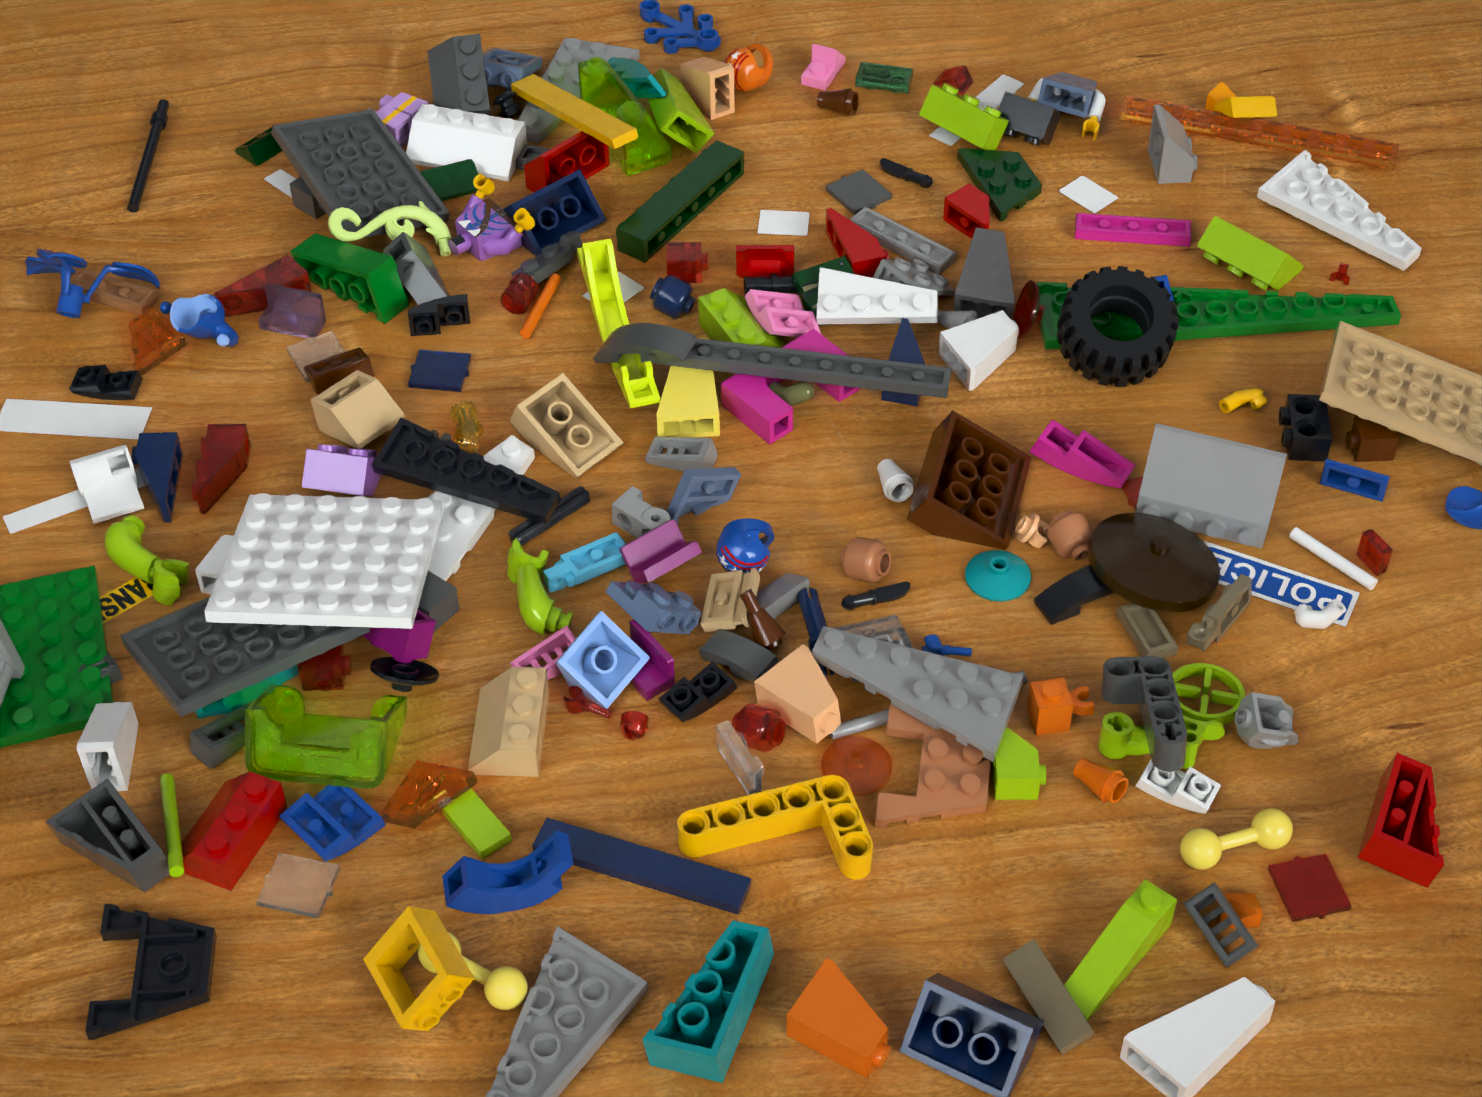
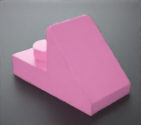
(823, 68)

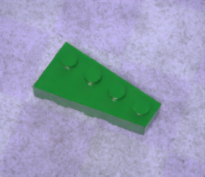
(354, 274)

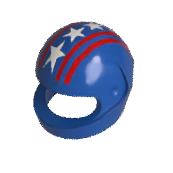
(741, 547)

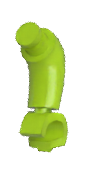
(126, 551)
(533, 601)

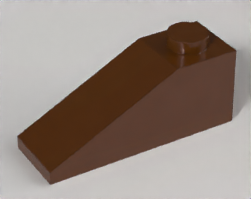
(1371, 441)

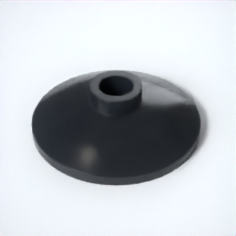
(404, 675)

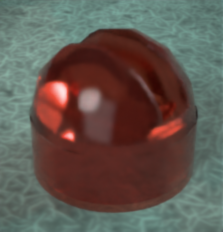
(633, 725)

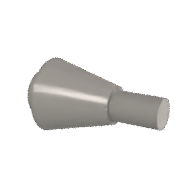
(955, 318)

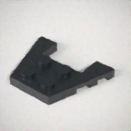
(169, 973)

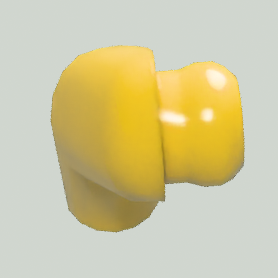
(1240, 397)

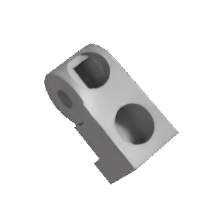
(636, 515)

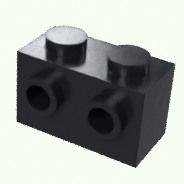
(1029, 119)

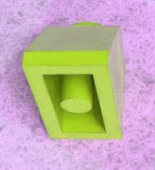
(1017, 769)

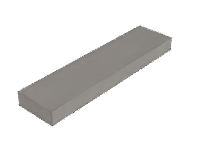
(905, 241)

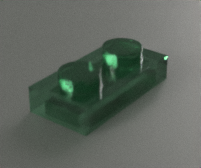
(884, 77)

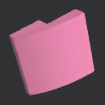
(780, 313)

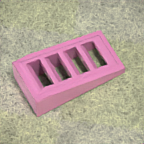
(554, 644)

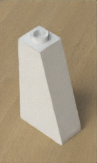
(1198, 1039)

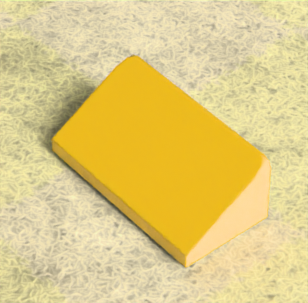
(1248, 106)

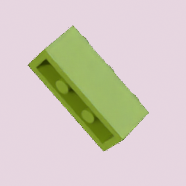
(964, 116)

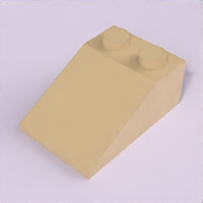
(565, 427)

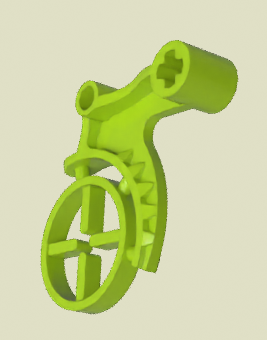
(1123, 738)

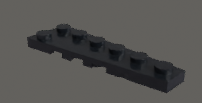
(429, 462)

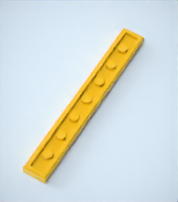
(575, 111)

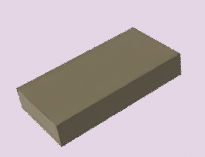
(1147, 631)

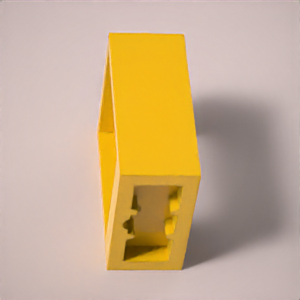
(393, 951)

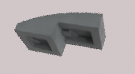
(742, 655)

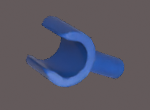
(935, 646)

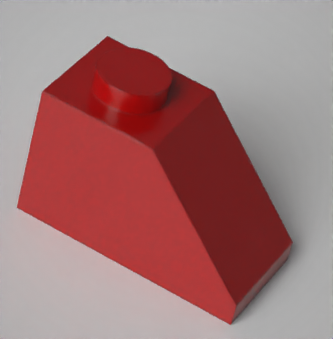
(967, 210)

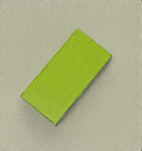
(476, 824)

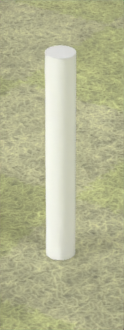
(1333, 558)

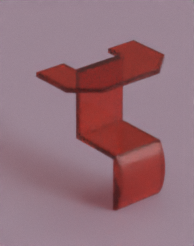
(1341, 274)

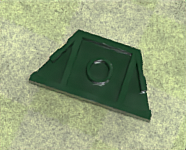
(1002, 177)

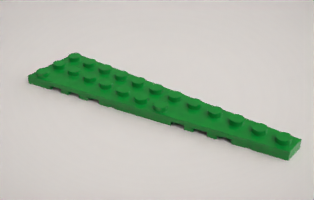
(1232, 313)

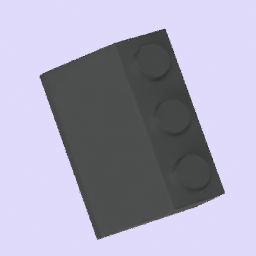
(459, 74)

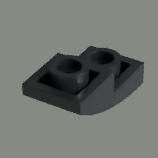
(444, 311)
(101, 384)
(699, 694)

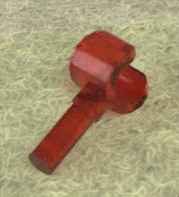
(579, 704)

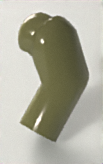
(795, 393)

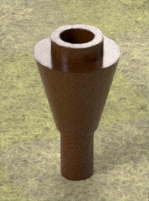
(764, 628)

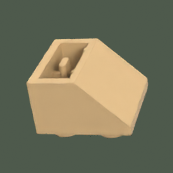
(356, 410)

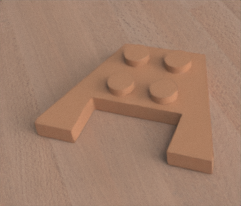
(950, 777)

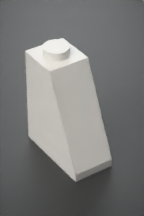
(978, 347)
(109, 744)

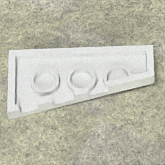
(868, 300)

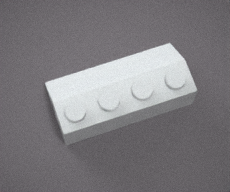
(453, 135)

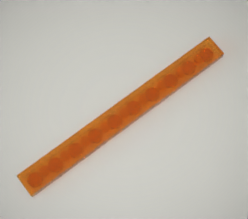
(1266, 133)

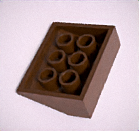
(969, 484)

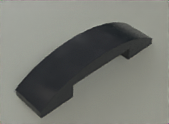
(1067, 595)

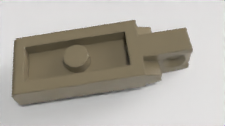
(1222, 615)

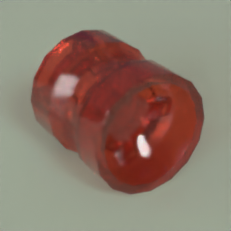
(519, 293)

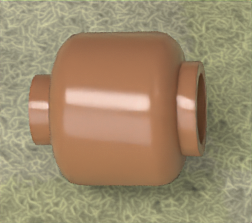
(1070, 535)
(866, 559)

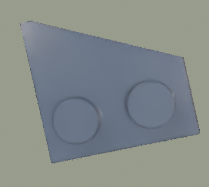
(702, 490)

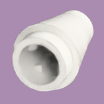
(895, 482)

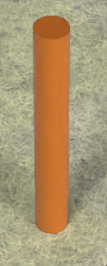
(540, 306)

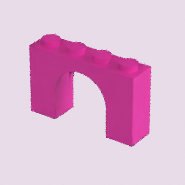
(764, 411)

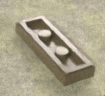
(1048, 997)

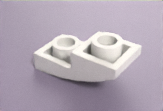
(1185, 790)

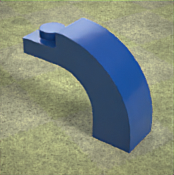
(508, 886)

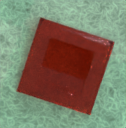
(957, 77)

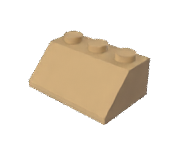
(510, 724)

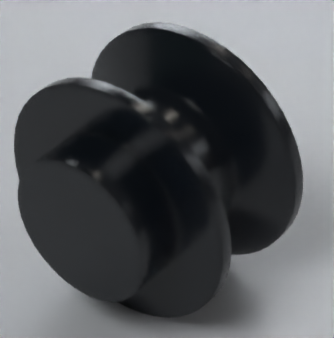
(507, 104)

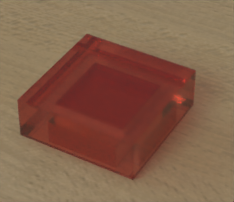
(1374, 552)

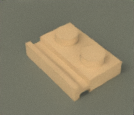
(723, 602)

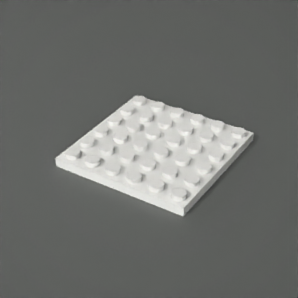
(327, 561)

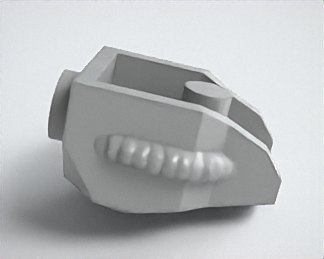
(1265, 721)

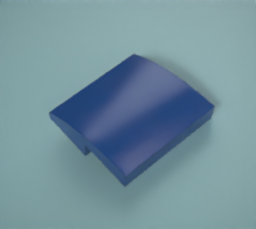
(332, 821)

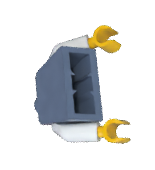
(1073, 96)

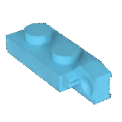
(585, 563)

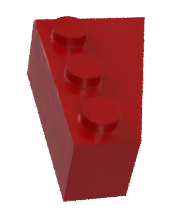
(1402, 823)

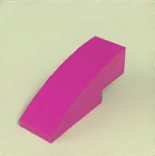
(1081, 456)

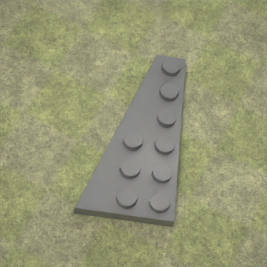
(564, 74)
(936, 689)
(565, 1018)

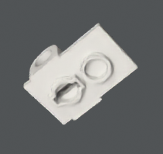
(107, 483)

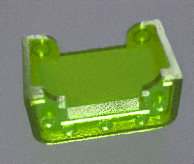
(608, 92)
(320, 748)

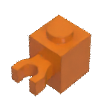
(1052, 705)

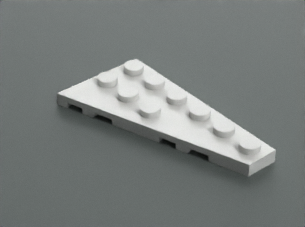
(1334, 207)
(466, 521)

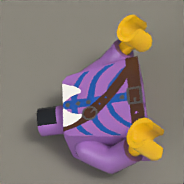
(486, 227)

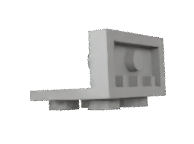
(914, 274)

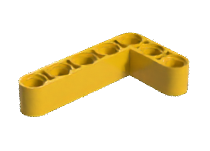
(782, 813)

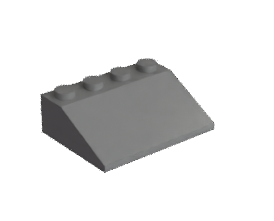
(1211, 484)

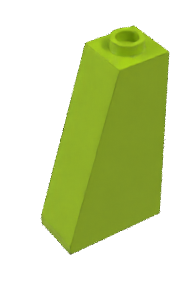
(678, 114)

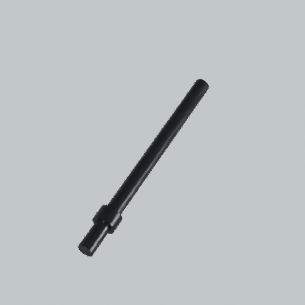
(158, 123)

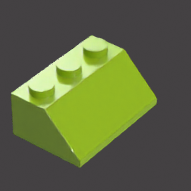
(1248, 255)
(729, 319)

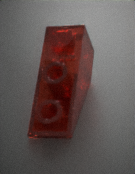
(249, 293)
(223, 461)

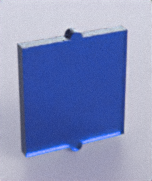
(439, 370)

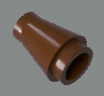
(841, 101)

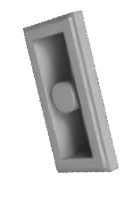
(782, 593)

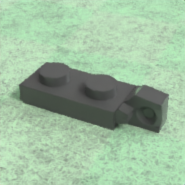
(552, 257)

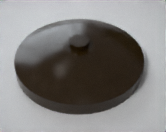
(1153, 562)

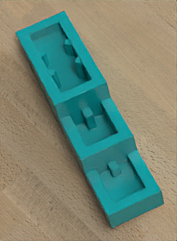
(637, 78)

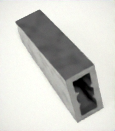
(986, 276)

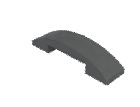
(646, 338)

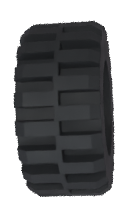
(1121, 293)

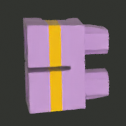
(398, 114)

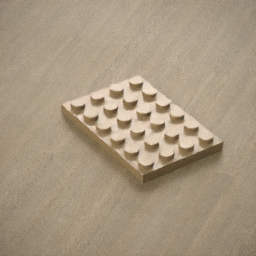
(1405, 391)

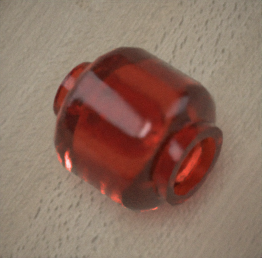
(761, 726)

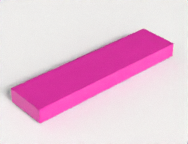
(1133, 229)

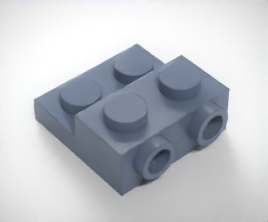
(507, 67)
(655, 607)

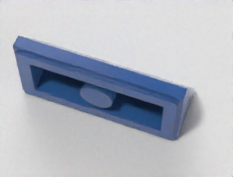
(1354, 480)

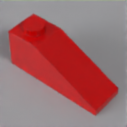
(855, 243)

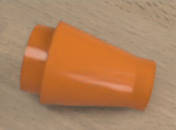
(1103, 781)

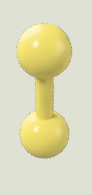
(1203, 848)
(503, 987)

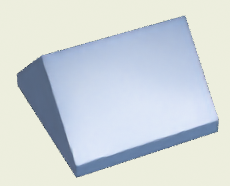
(601, 661)

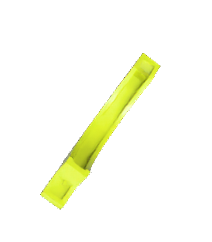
(608, 307)

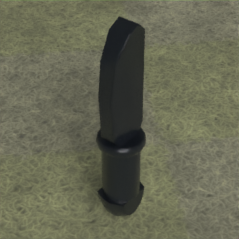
(906, 173)
(879, 595)

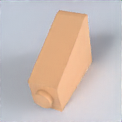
(710, 85)
(800, 694)

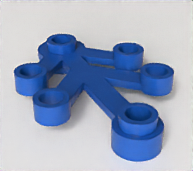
(705, 39)

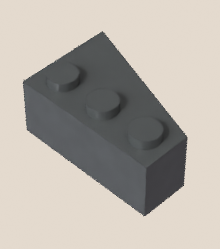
(111, 836)

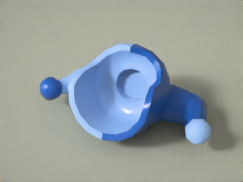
(201, 318)

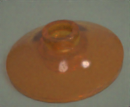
(862, 775)

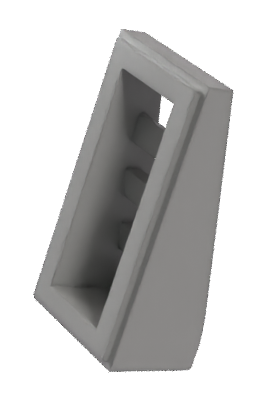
(692, 453)

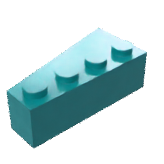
(712, 1012)

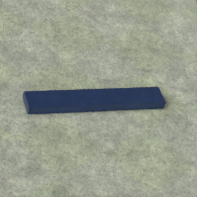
(651, 867)

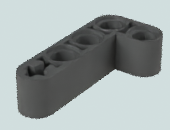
(1152, 686)

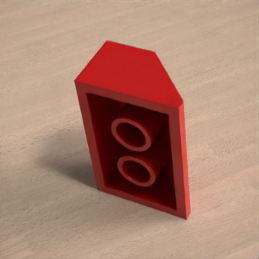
(573, 154)
(233, 829)

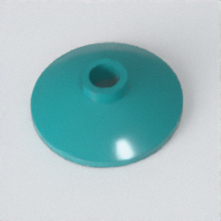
(998, 575)

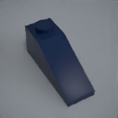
(904, 350)
(159, 465)

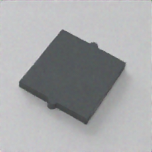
(858, 191)

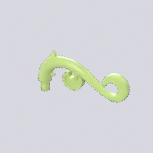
(389, 218)

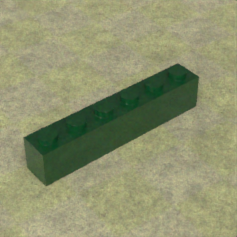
(680, 201)

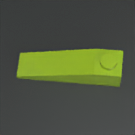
(1121, 946)

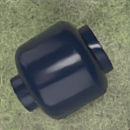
(672, 296)

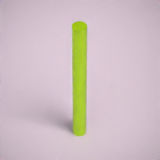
(171, 825)

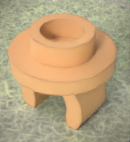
(1032, 530)

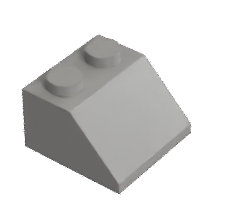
(1170, 149)

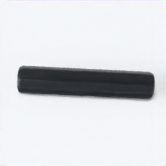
(568, 504)

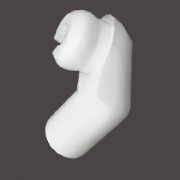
(1315, 619)

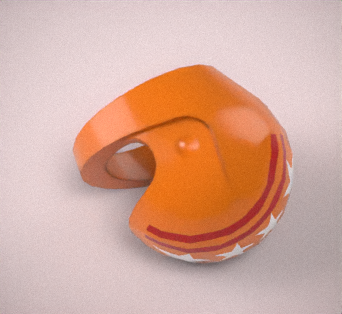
(746, 72)

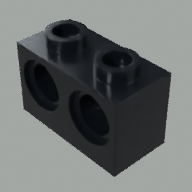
(1305, 428)

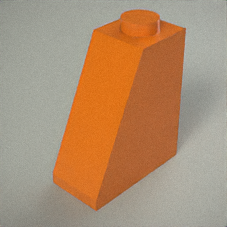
(838, 1022)

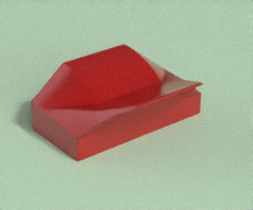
(764, 259)

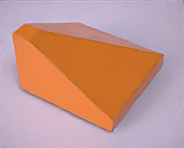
(1246, 907)

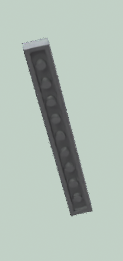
(815, 367)

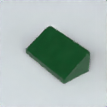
(259, 148)
(452, 179)

